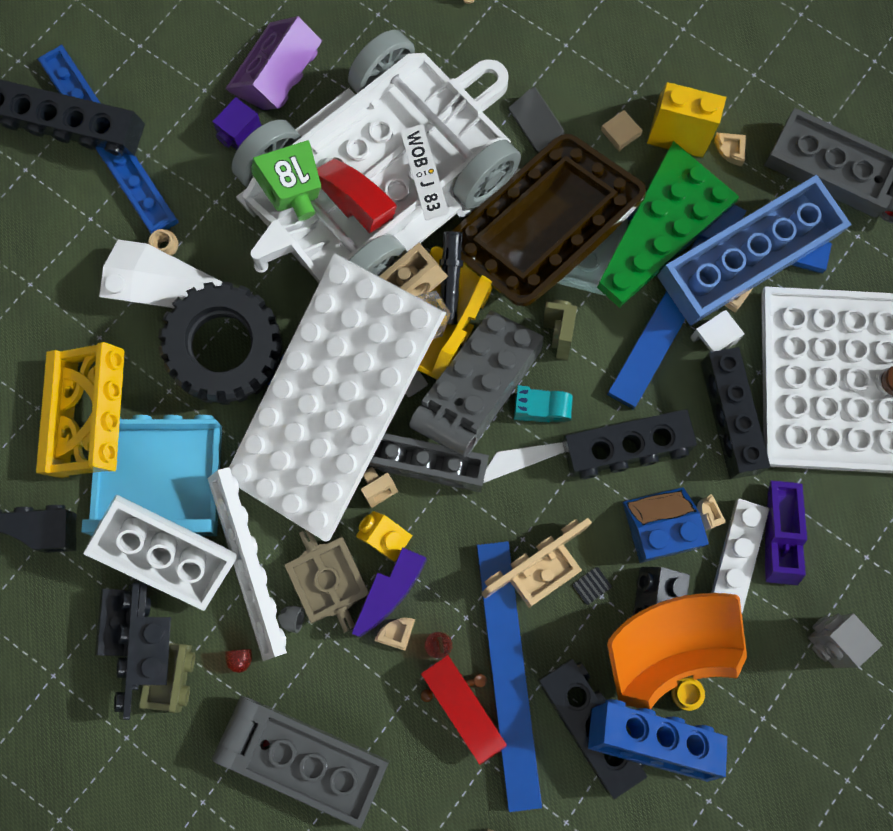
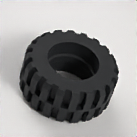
(207, 305)

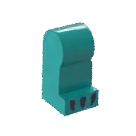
(542, 405)

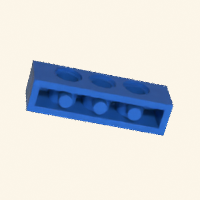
(609, 736)

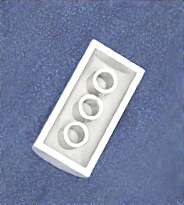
(160, 552)

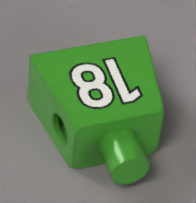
(289, 178)

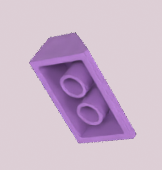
(275, 63)

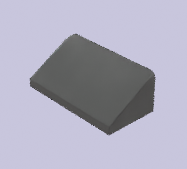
(536, 119)

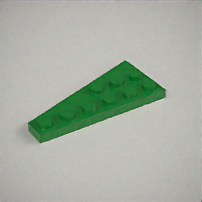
(674, 213)

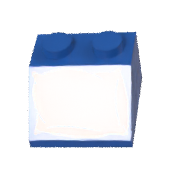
(665, 524)

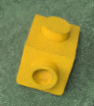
(383, 535)

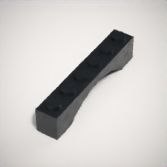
(42, 530)

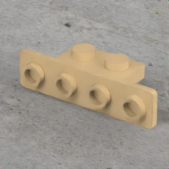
(543, 571)

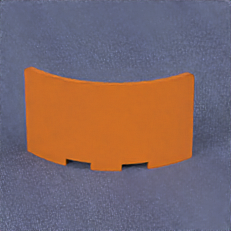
(676, 640)

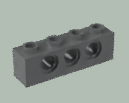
(429, 462)

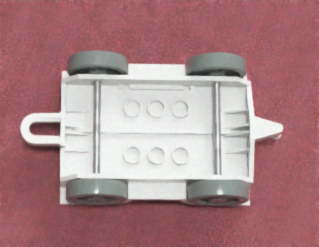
(363, 130)

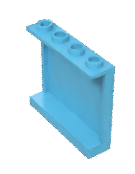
(164, 470)

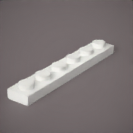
(247, 567)

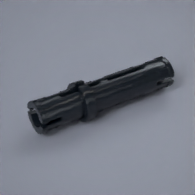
(451, 265)

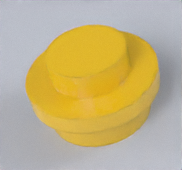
(688, 694)

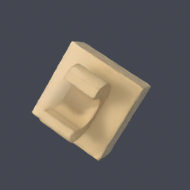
(378, 487)

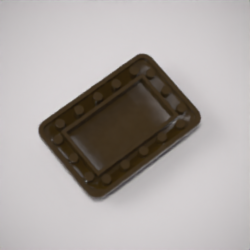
(548, 219)

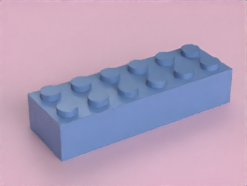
(753, 250)

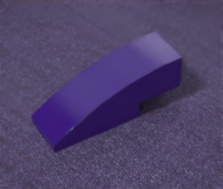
(785, 533)
(389, 591)

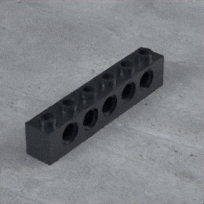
(69, 112)

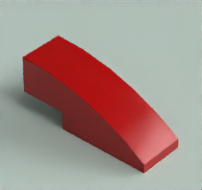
(356, 195)
(464, 710)

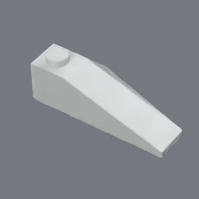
(148, 275)

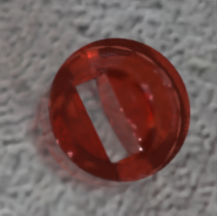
(433, 648)
(238, 659)

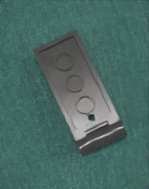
(846, 164)
(477, 383)
(301, 761)

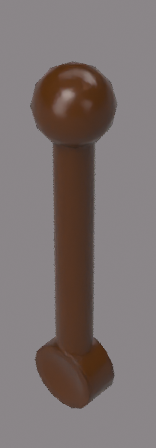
(478, 680)

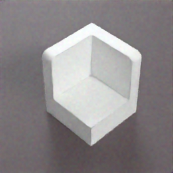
(719, 332)

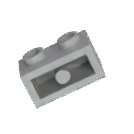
(843, 641)

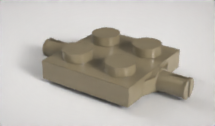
(327, 580)

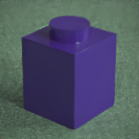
(235, 123)

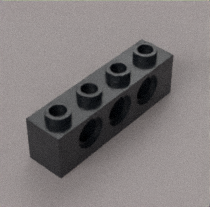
(734, 413)
(674, 426)
(615, 777)

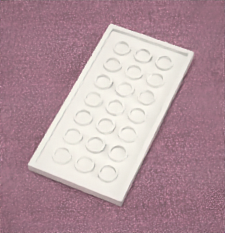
(334, 396)

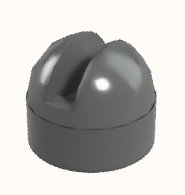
(291, 618)

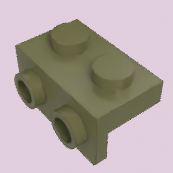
(175, 693)

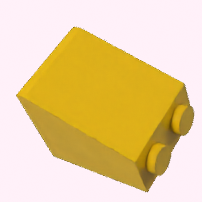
(686, 118)

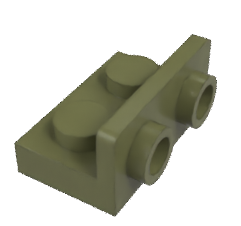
(561, 317)

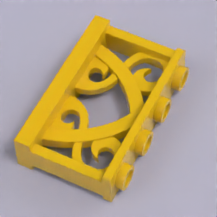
(61, 392)

